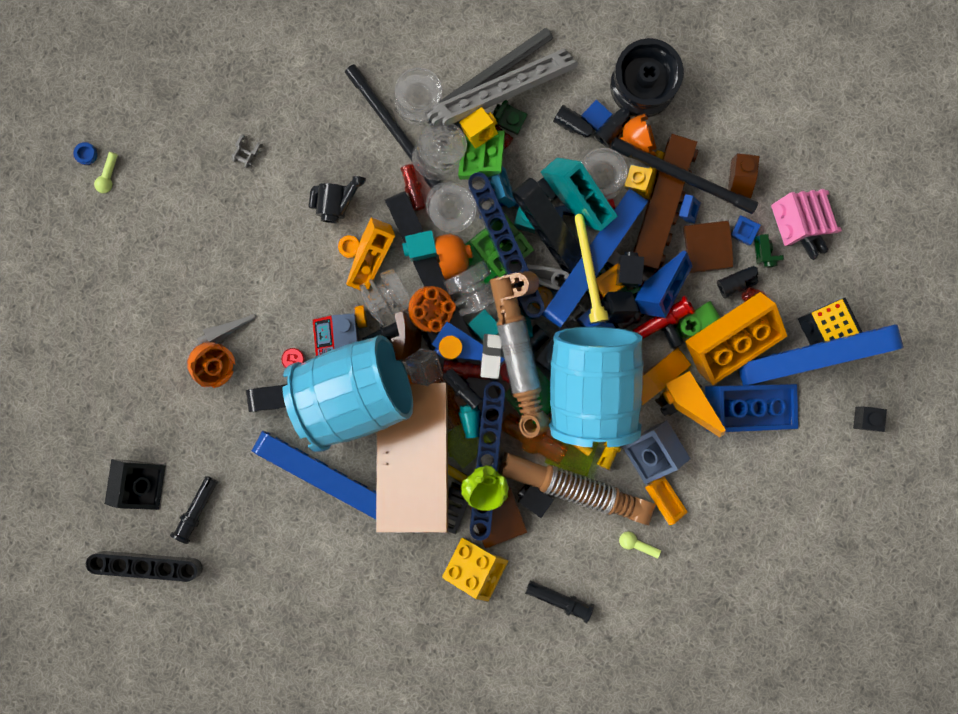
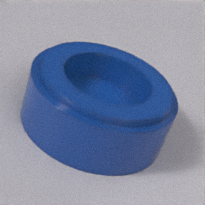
(85, 153)

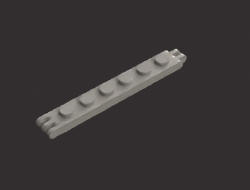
(502, 88)

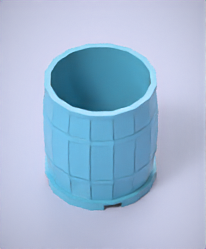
(596, 386)
(347, 393)

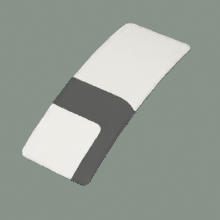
(491, 356)

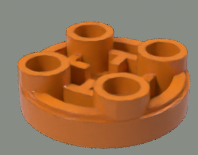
(431, 308)

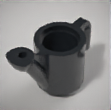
(333, 199)

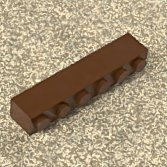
(663, 204)

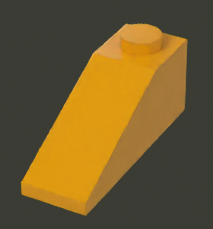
(370, 253)
(662, 373)
(691, 401)

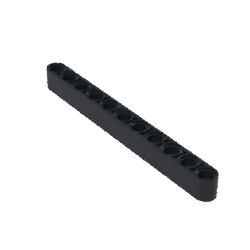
(431, 275)

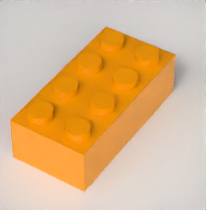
(736, 338)

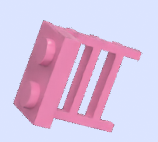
(804, 216)

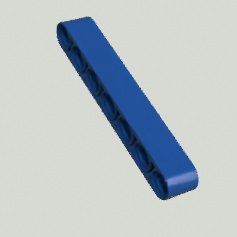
(601, 250)
(821, 355)
(316, 473)

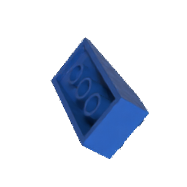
(755, 406)

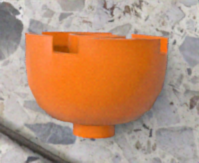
(640, 134)
(452, 254)
(210, 364)

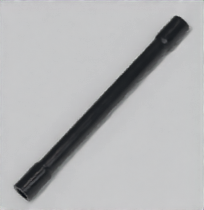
(361, 83)
(630, 151)

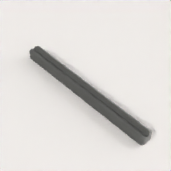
(505, 62)

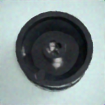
(646, 77)

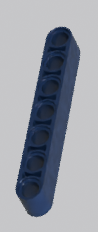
(501, 236)
(488, 448)

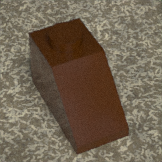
(743, 174)

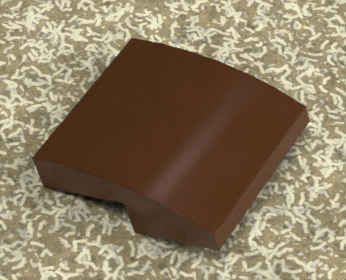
(709, 246)
(409, 337)
(505, 523)

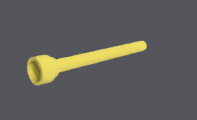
(598, 312)

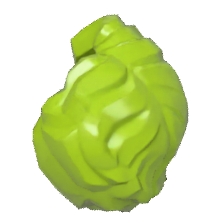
(485, 489)

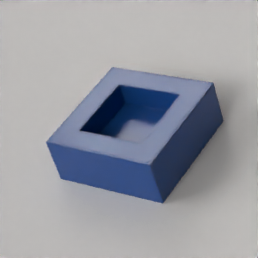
(596, 115)
(689, 209)
(745, 230)

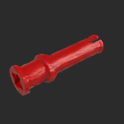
(676, 312)

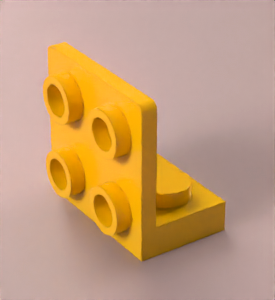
(474, 570)

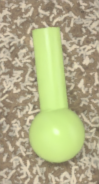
(103, 183)
(629, 541)

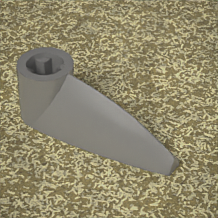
(545, 274)

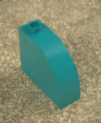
(579, 192)

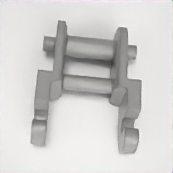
(253, 153)
(579, 307)

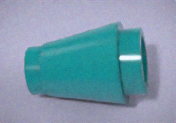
(470, 420)

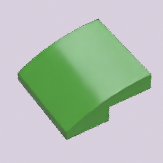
(484, 159)
(485, 248)

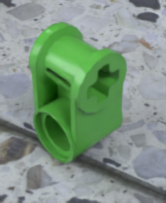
(700, 319)

